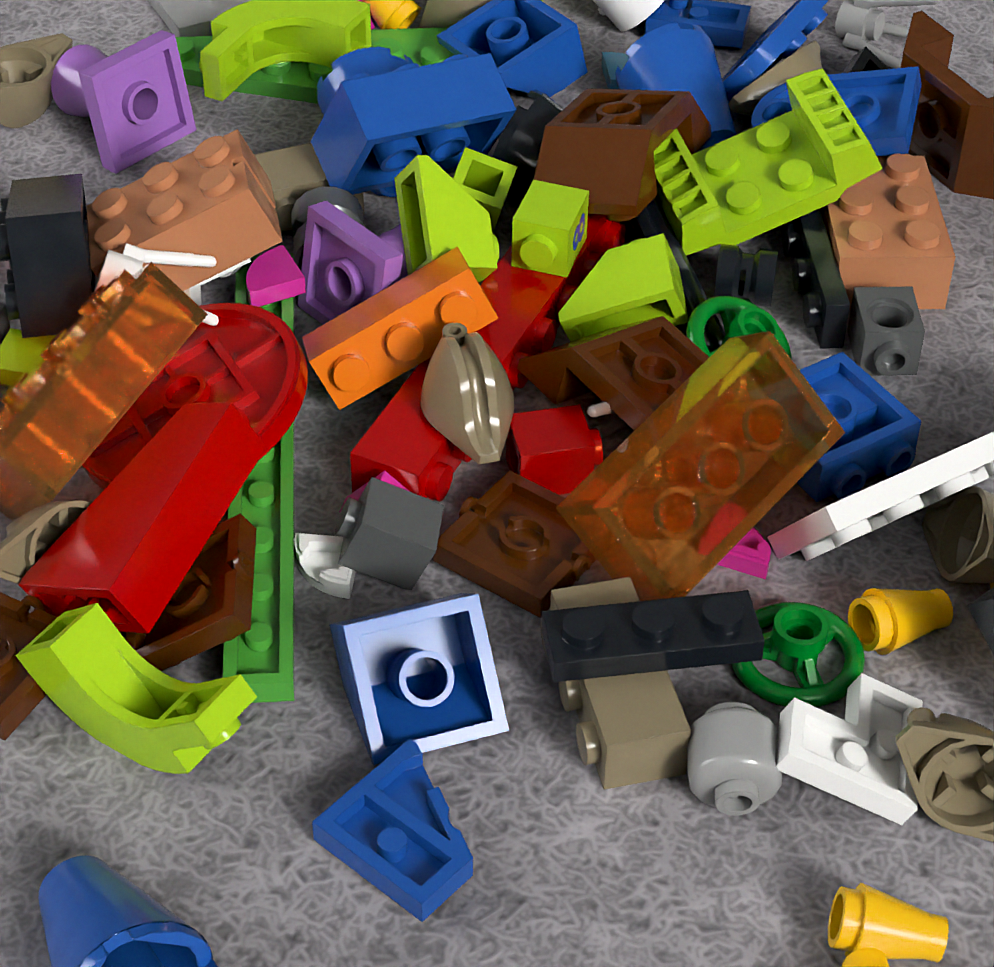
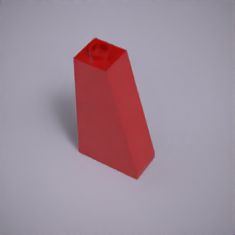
(150, 519)

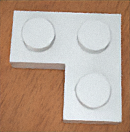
(852, 755)

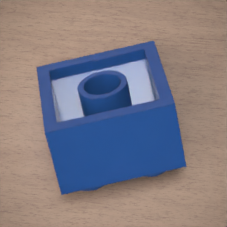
(527, 42)
(420, 675)

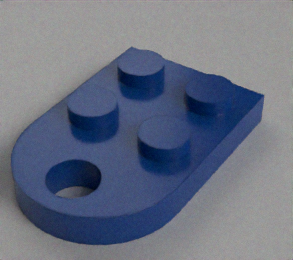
(775, 43)
(879, 100)

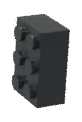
(47, 253)

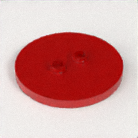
(241, 360)

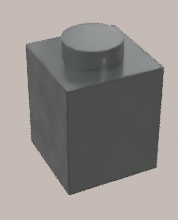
(389, 533)

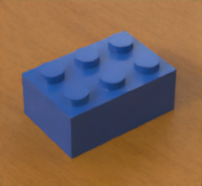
(392, 117)

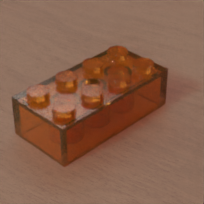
(88, 383)
(702, 468)

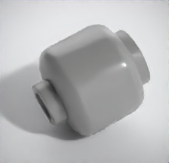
(733, 758)

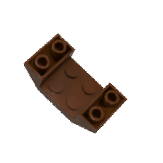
(951, 117)
(609, 144)
(625, 366)

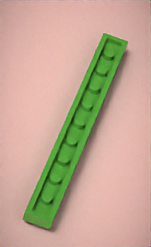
(268, 502)

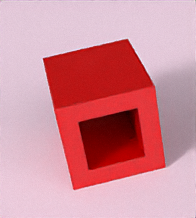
(553, 447)

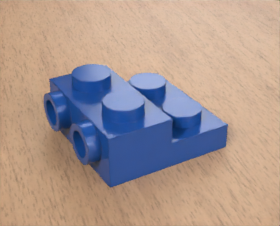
(877, 428)

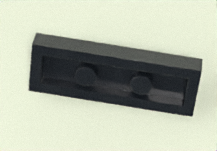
(819, 278)
(652, 636)

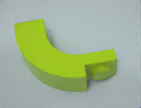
(280, 32)
(128, 701)

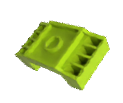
(765, 171)

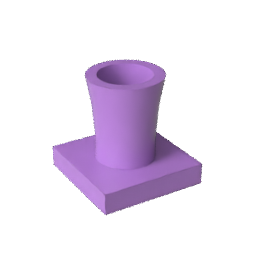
(132, 97)
(346, 262)

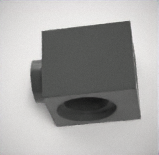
(886, 330)

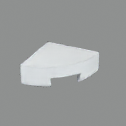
(320, 560)

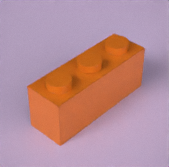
(396, 328)

